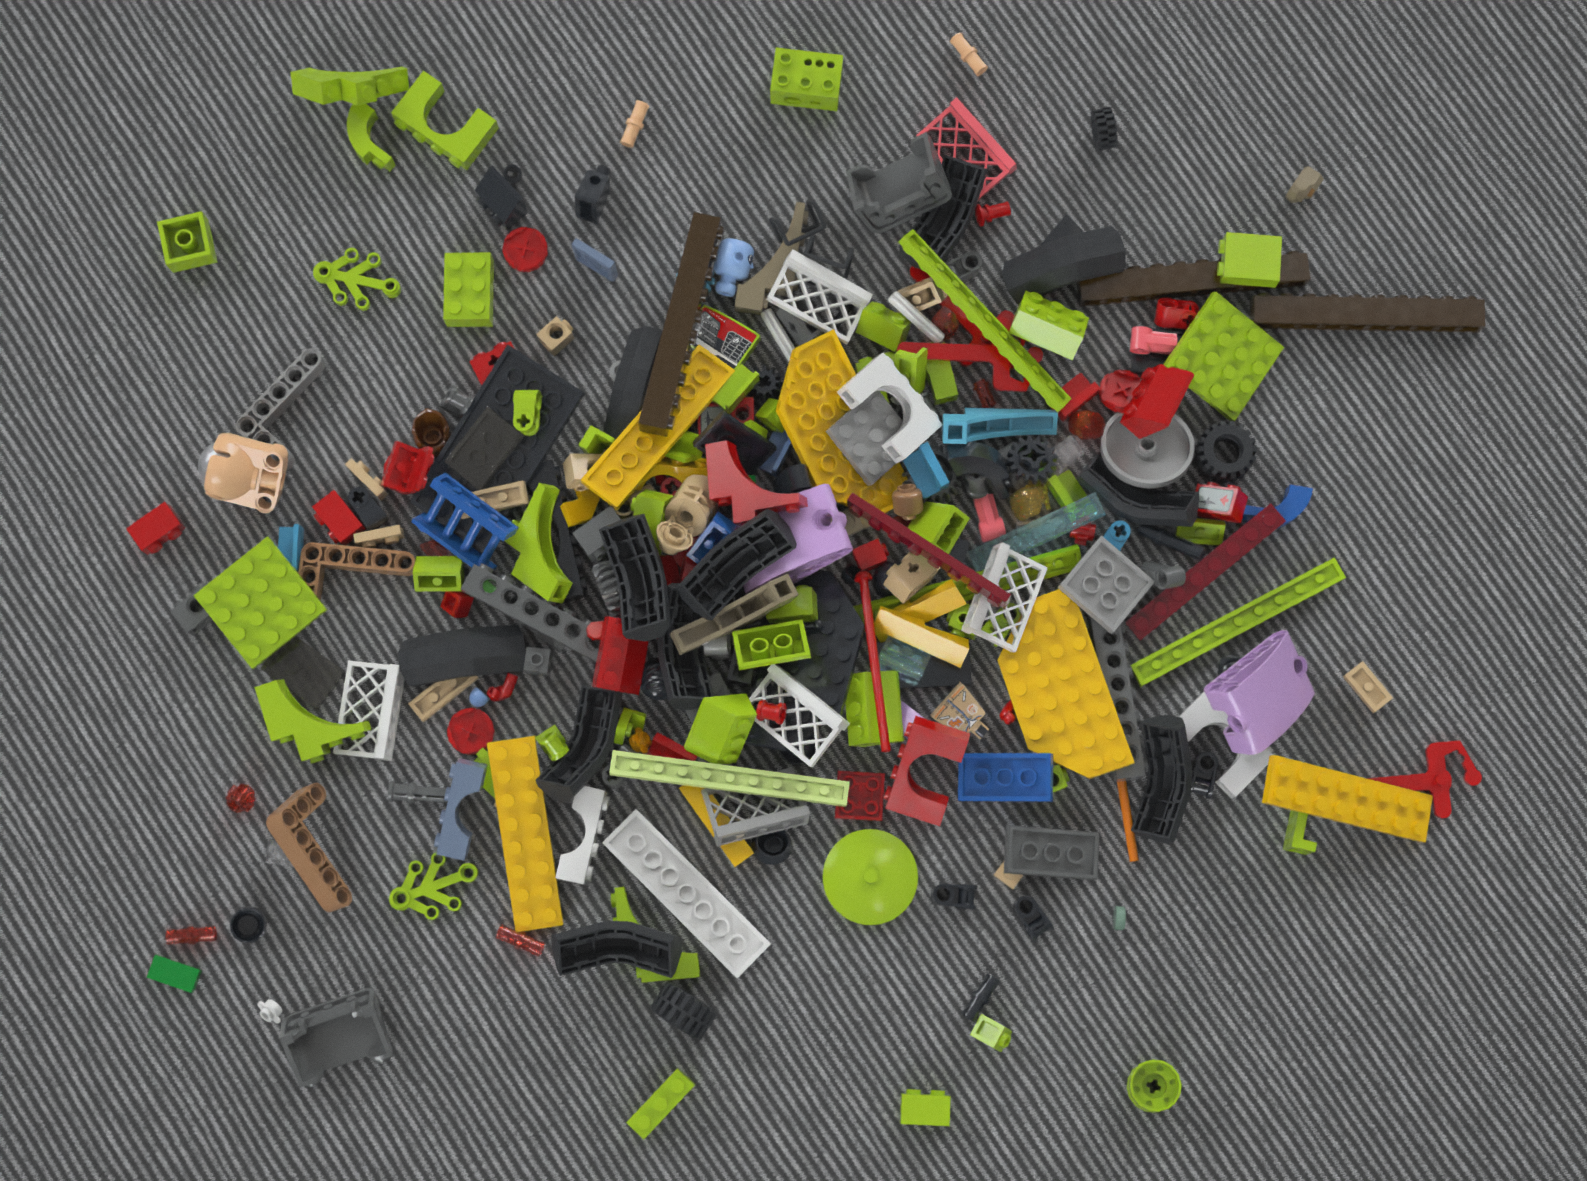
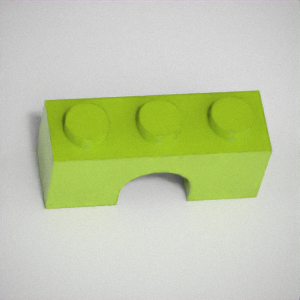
(661, 1103)

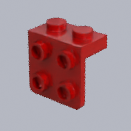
(407, 468)

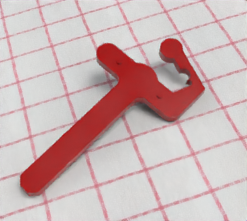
(976, 334)
(977, 353)
(1437, 778)

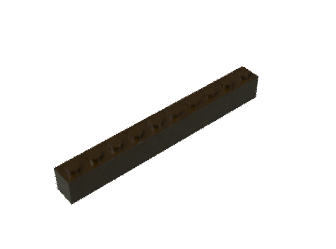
(1180, 281)
(1367, 313)
(680, 325)

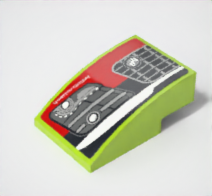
(725, 337)

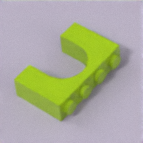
(459, 147)
(937, 373)

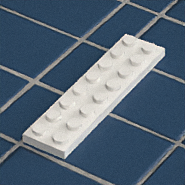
(686, 893)

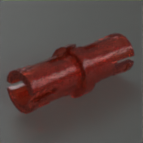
(191, 935)
(520, 940)

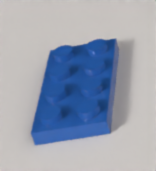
(1006, 777)

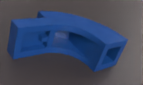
(1293, 503)

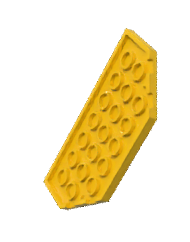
(811, 406)
(1062, 691)

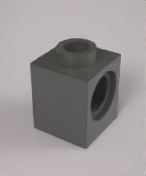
(538, 661)

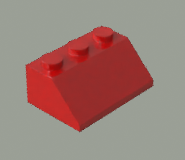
(1155, 400)
(619, 659)

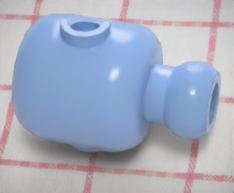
(732, 265)

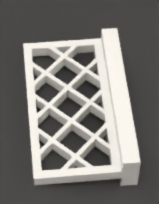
(824, 279)
(980, 606)
(811, 702)
(389, 709)

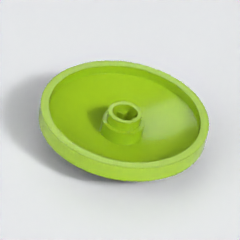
(870, 877)

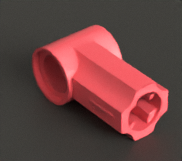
(1146, 341)
(990, 524)

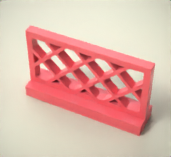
(980, 135)

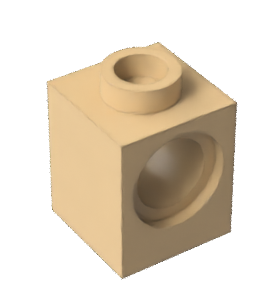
(554, 346)

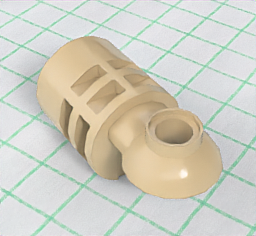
(686, 515)

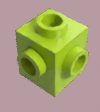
(955, 625)

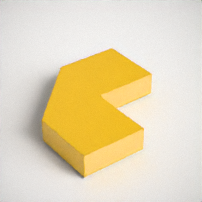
(580, 510)

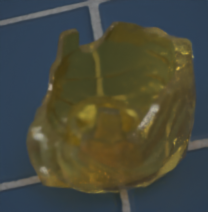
(1028, 500)

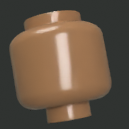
(907, 501)

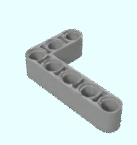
(278, 406)

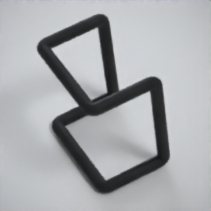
(782, 237)
(847, 265)

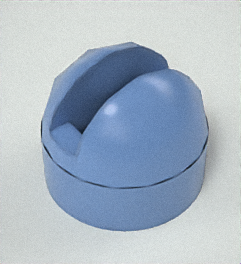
(478, 697)

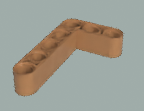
(347, 562)
(303, 850)

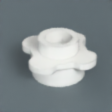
(270, 1011)

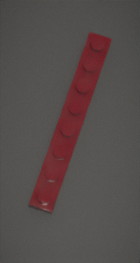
(936, 557)
(1206, 571)

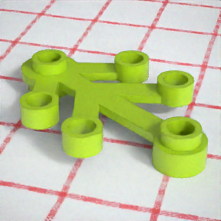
(353, 278)
(429, 887)

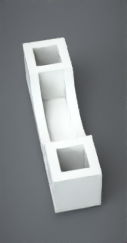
(576, 865)

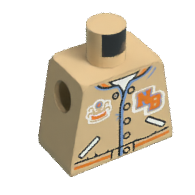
(961, 712)

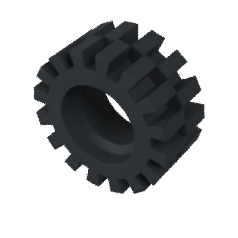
(1103, 128)

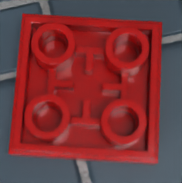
(864, 796)

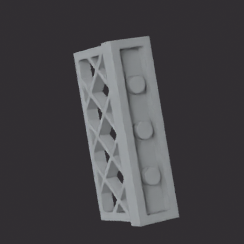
(754, 826)

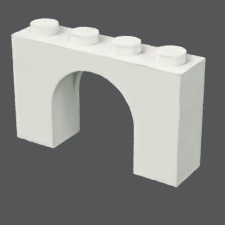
(918, 419)
(1244, 767)

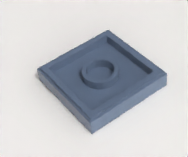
(594, 260)

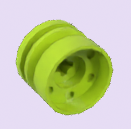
(1166, 1079)

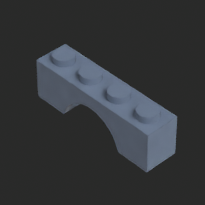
(455, 837)

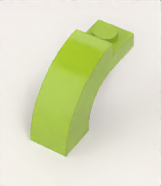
(359, 126)

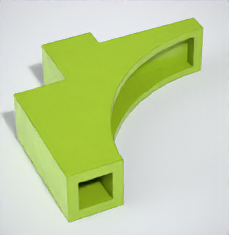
(352, 87)
(537, 561)
(288, 719)
(689, 962)

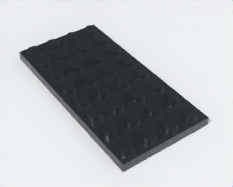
(510, 373)

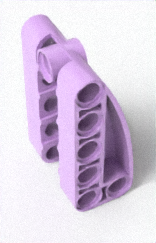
(816, 538)
(1262, 694)

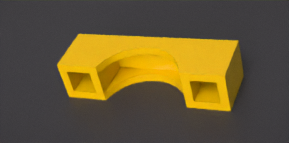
(678, 469)

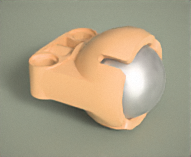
(243, 471)

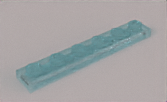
(1043, 529)

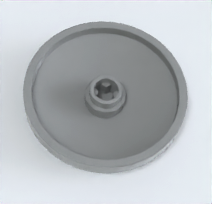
(1149, 460)

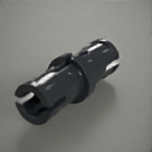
(980, 997)

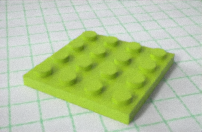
(1225, 355)
(260, 602)

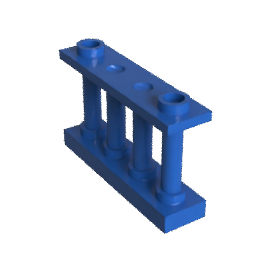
(473, 506)

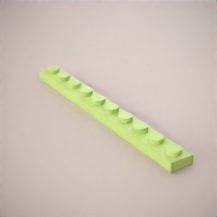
(729, 778)

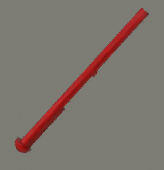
(863, 577)

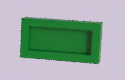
(174, 973)

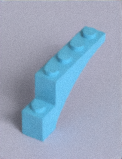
(996, 422)

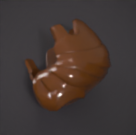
(431, 430)

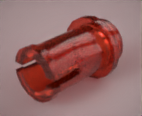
(983, 392)

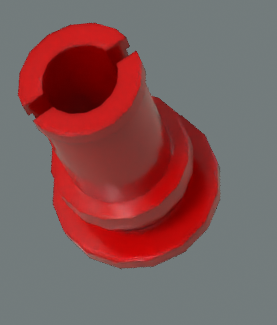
(991, 212)

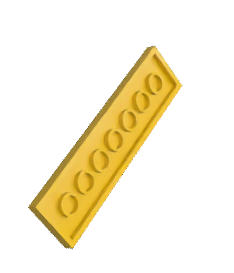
(638, 452)
(1347, 798)
(525, 834)

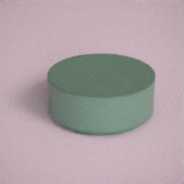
(1119, 918)

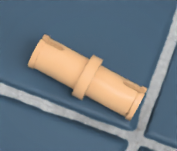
(968, 54)
(634, 124)

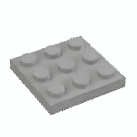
(862, 434)
(1106, 584)

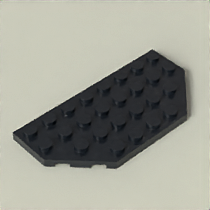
(831, 665)

